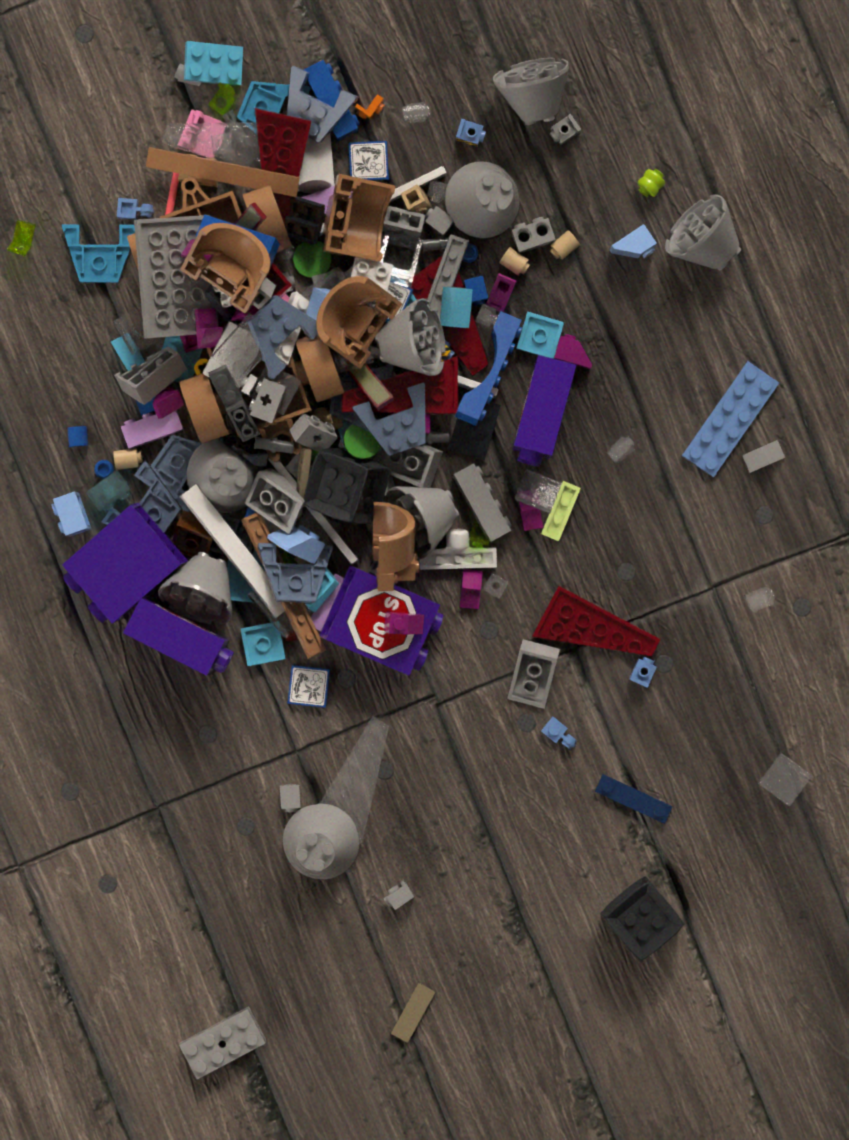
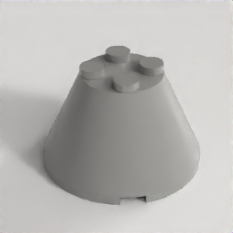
(534, 88)
(482, 199)
(705, 234)
(413, 339)
(221, 475)
(432, 513)
(199, 590)
(321, 841)

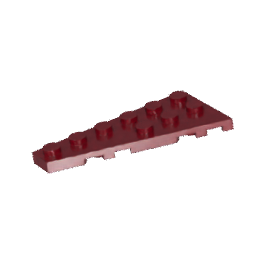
(281, 147)
(463, 340)
(440, 391)
(584, 623)

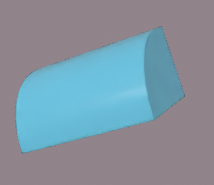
(456, 307)
(125, 354)

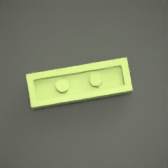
(561, 511)

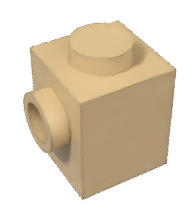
(416, 200)

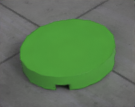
(311, 259)
(360, 443)

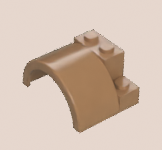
(356, 218)
(236, 259)
(348, 316)
(393, 545)

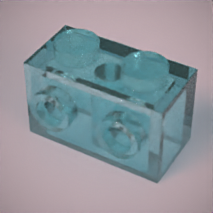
(109, 491)

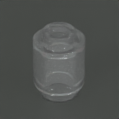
(416, 112)
(621, 449)

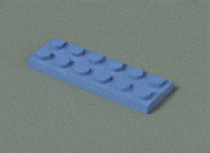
(730, 419)

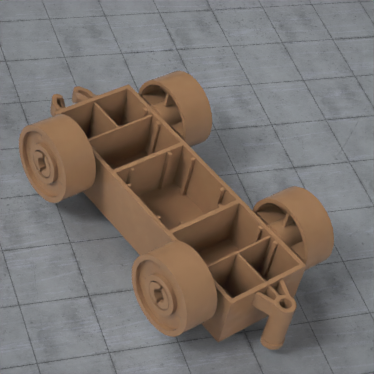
(316, 361)

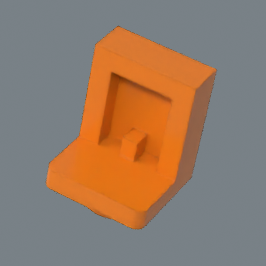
(374, 108)

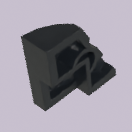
(246, 449)

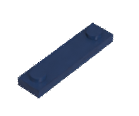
(633, 798)

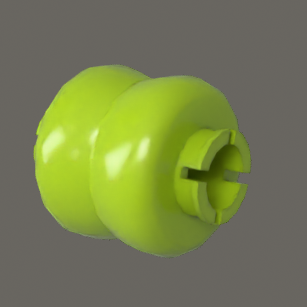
(651, 182)

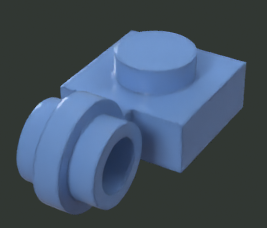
(129, 207)
(555, 731)

